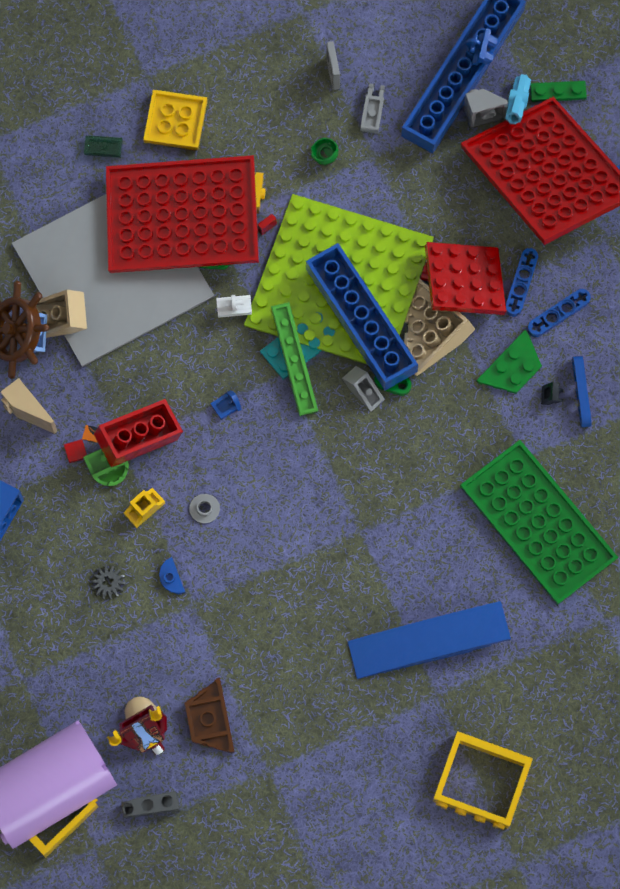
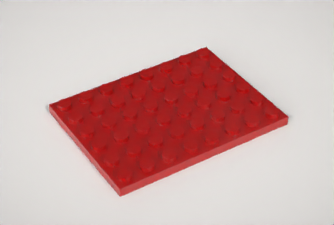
(547, 170)
(181, 214)

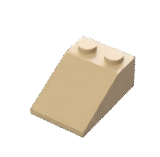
(64, 311)
(23, 405)

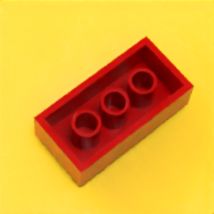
(138, 433)

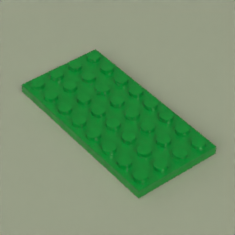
(538, 522)

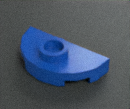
(170, 578)

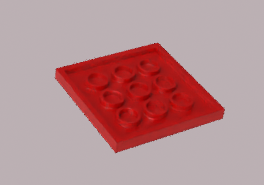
(465, 278)

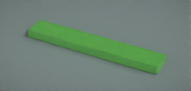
(294, 359)

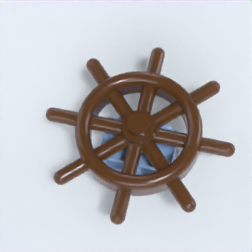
(23, 331)

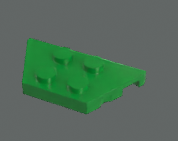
(513, 366)

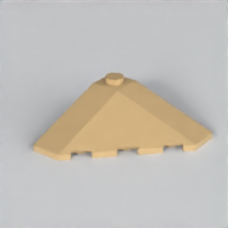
(431, 331)

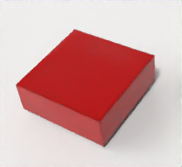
(267, 224)
(75, 450)

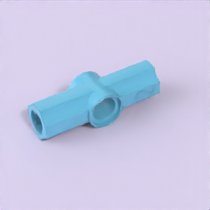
(518, 99)

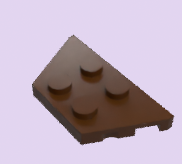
(209, 718)

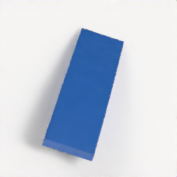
(429, 640)

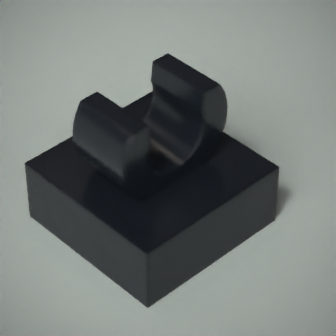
(550, 393)

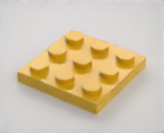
(175, 120)

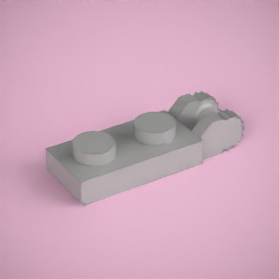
(372, 110)

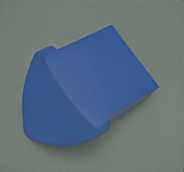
(226, 404)

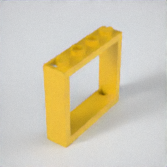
(494, 750)
(66, 831)

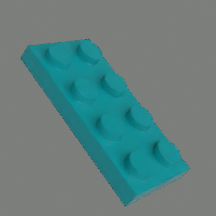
(274, 354)

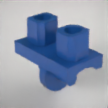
(478, 46)

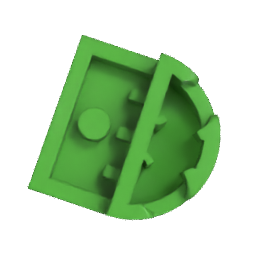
(102, 471)

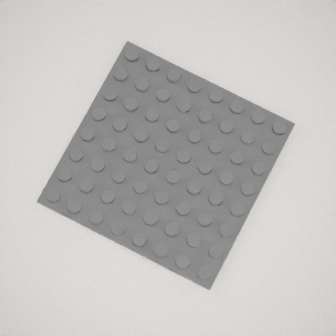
(117, 305)

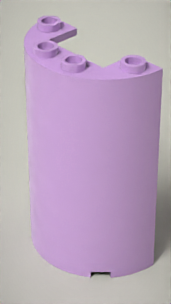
(50, 783)

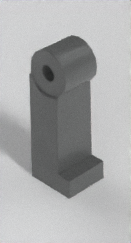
(151, 805)

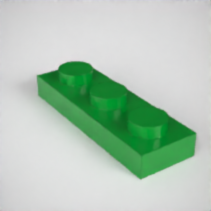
(559, 90)

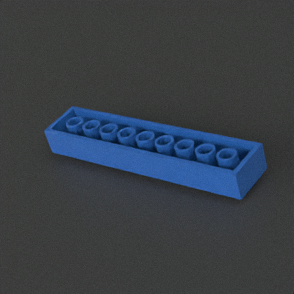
(458, 75)

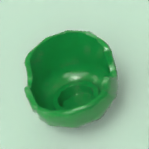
(330, 149)

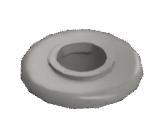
(204, 517)

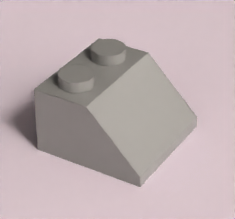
(484, 107)

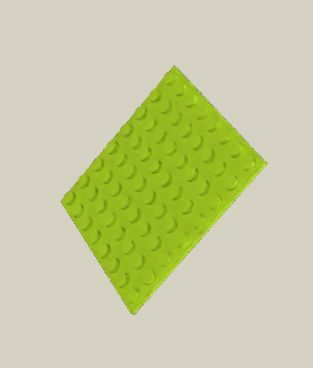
(382, 254)

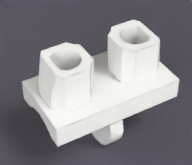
(234, 306)

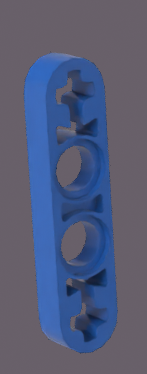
(521, 282)
(559, 313)
(581, 391)

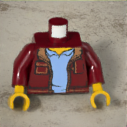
(142, 731)

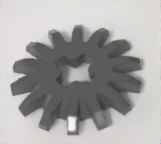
(104, 589)

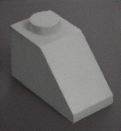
(363, 388)

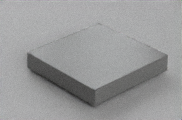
(333, 65)

